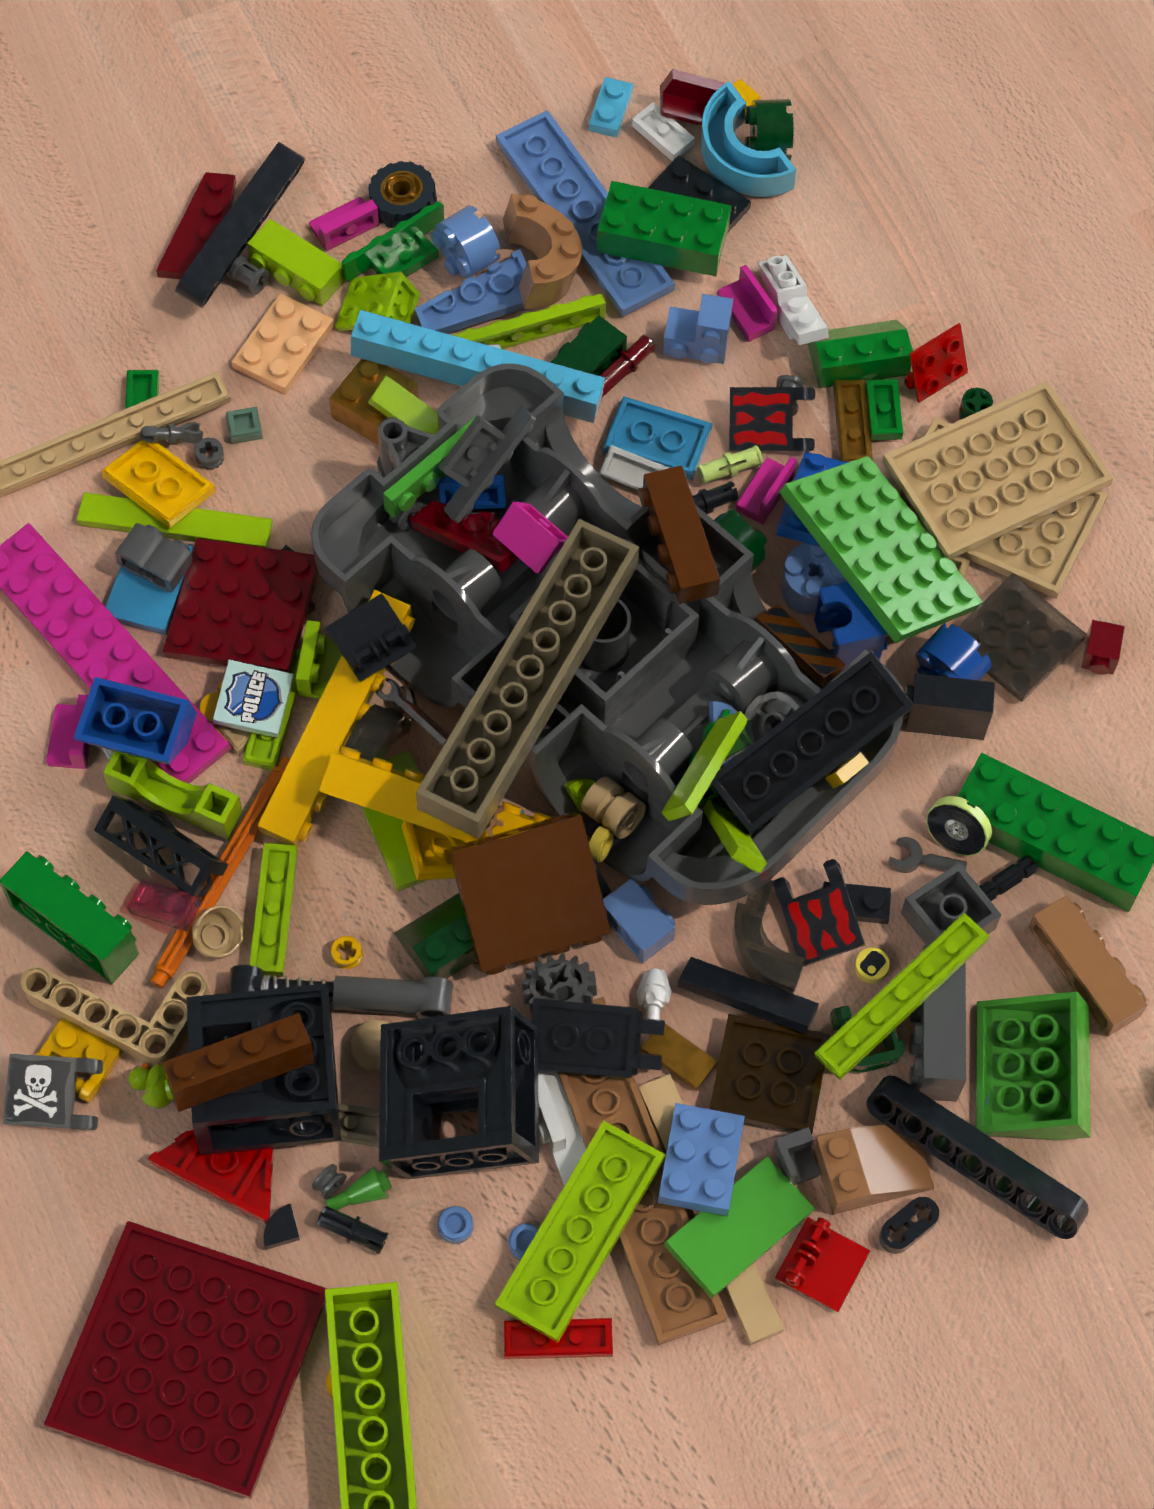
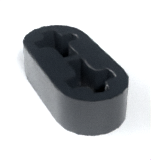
(904, 1218)

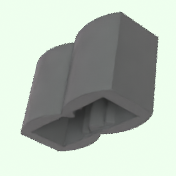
(154, 557)

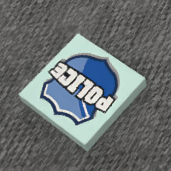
(253, 698)

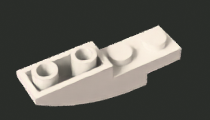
(790, 297)

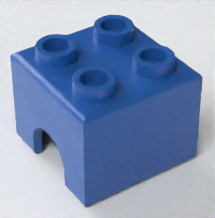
(851, 623)

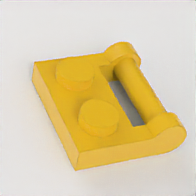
(76, 1042)

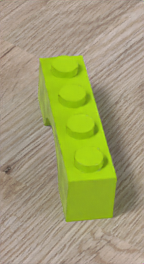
(201, 806)

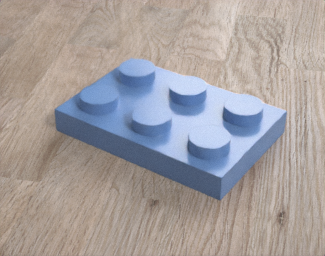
(701, 1159)

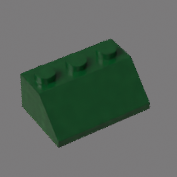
(439, 940)

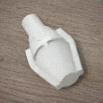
(654, 992)

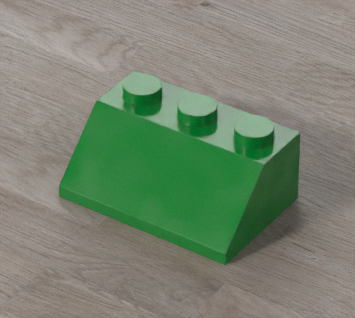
(862, 353)

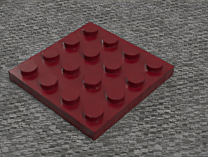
(242, 605)

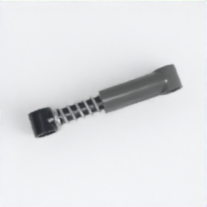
(422, 998)

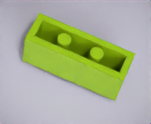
(295, 262)

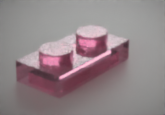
(164, 905)

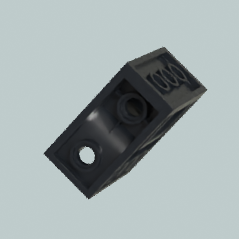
(456, 1066)
(280, 1108)

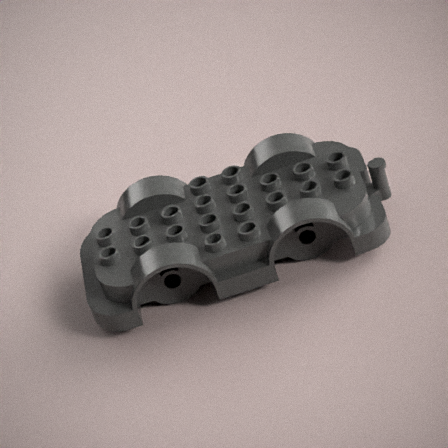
(647, 677)

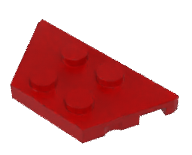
(235, 1178)

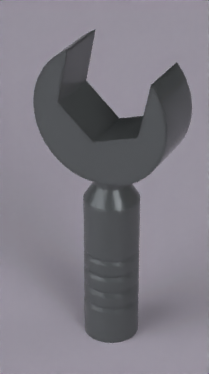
(916, 857)

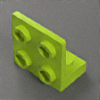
(380, 294)
(317, 661)

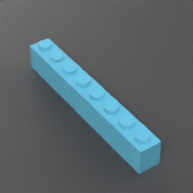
(459, 360)

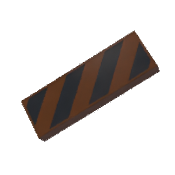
(801, 645)

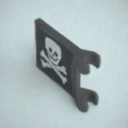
(44, 1089)

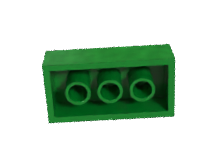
(663, 228)
(70, 916)

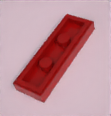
(579, 1340)

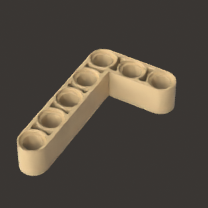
(116, 1018)

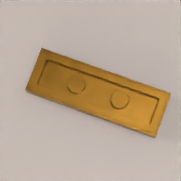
(852, 420)

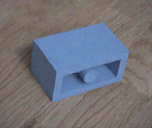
(639, 920)

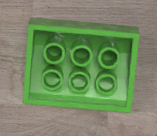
(1034, 1067)

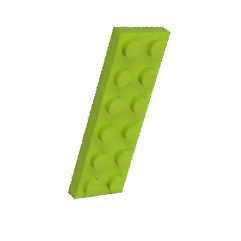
(580, 1231)

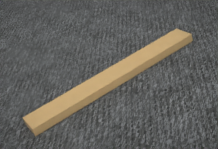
(111, 432)
(747, 1290)

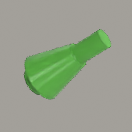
(367, 1188)

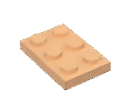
(283, 343)

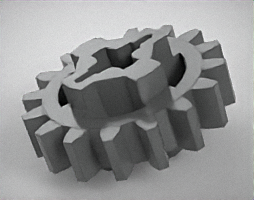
(560, 981)

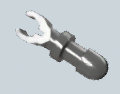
(187, 433)

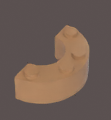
(551, 240)

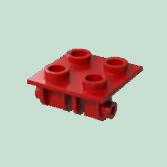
(937, 363)
(822, 1263)

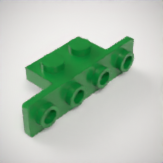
(399, 249)

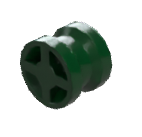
(976, 398)

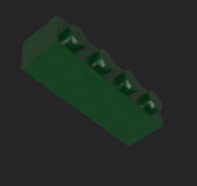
(593, 348)

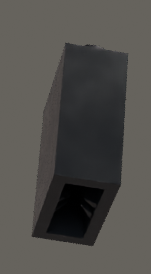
(950, 706)

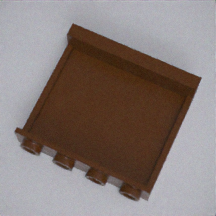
(529, 892)

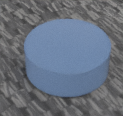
(455, 1225)
(521, 1238)

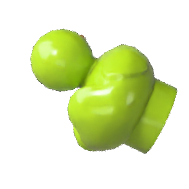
(154, 1083)

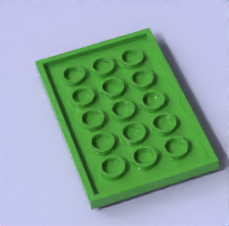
(881, 548)

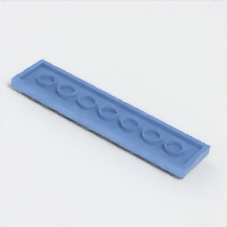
(566, 182)

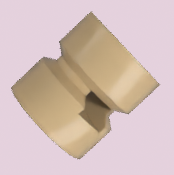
(612, 807)

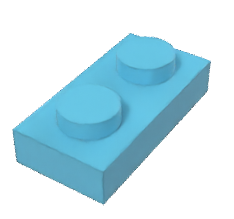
(611, 107)

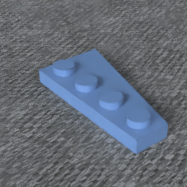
(477, 299)

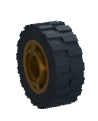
(401, 191)

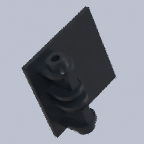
(371, 637)

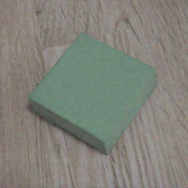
(244, 425)

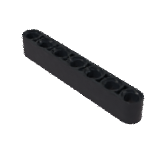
(240, 225)
(978, 1157)

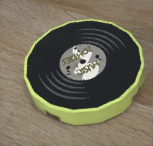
(958, 826)

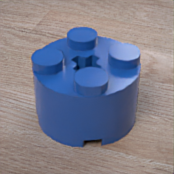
(952, 654)

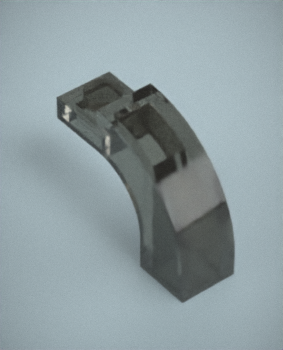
(378, 732)
(755, 951)

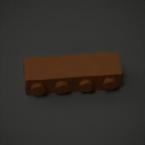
(680, 535)
(238, 1062)

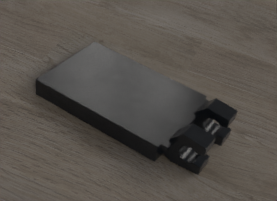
(593, 1038)

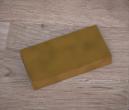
(681, 1057)

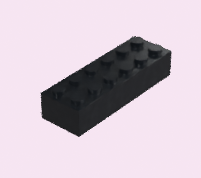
(811, 743)

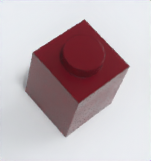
(1102, 647)

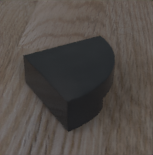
(281, 1228)

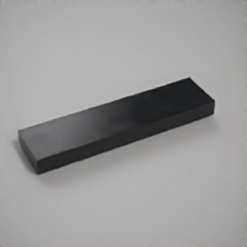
(748, 995)

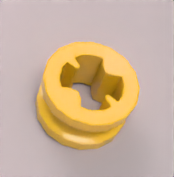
(340, 943)

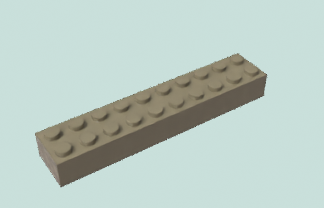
(527, 679)

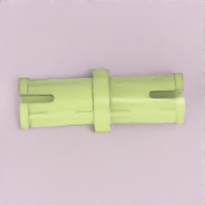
(710, 471)

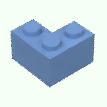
(699, 333)

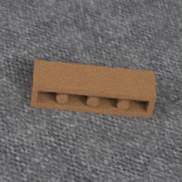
(1088, 965)

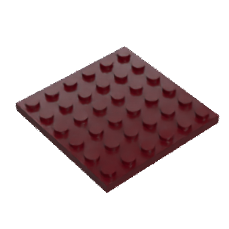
(187, 1359)

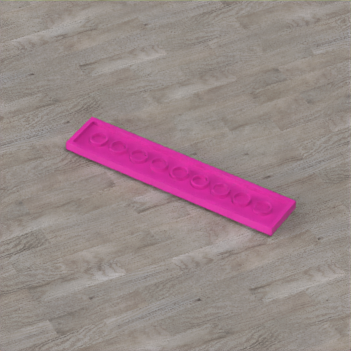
(93, 638)

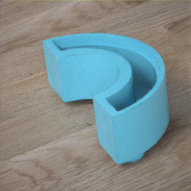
(731, 161)

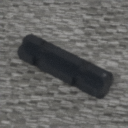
(1009, 877)

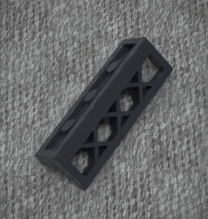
(167, 836)

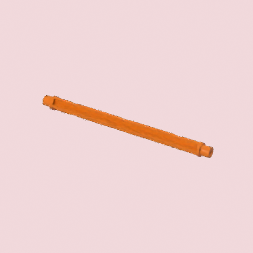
(233, 856)

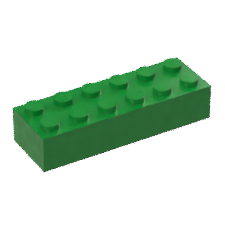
(1060, 832)

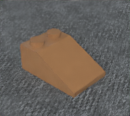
(869, 1167)

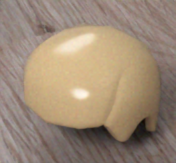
(217, 931)
(366, 1045)

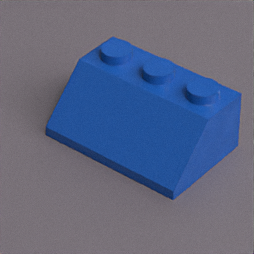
(135, 721)

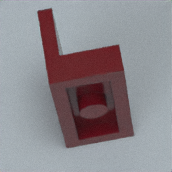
(686, 96)

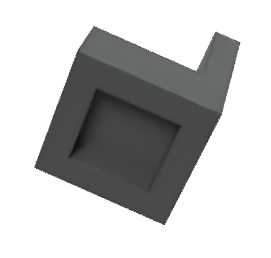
(796, 1156)

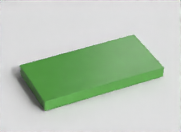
(759, 1216)

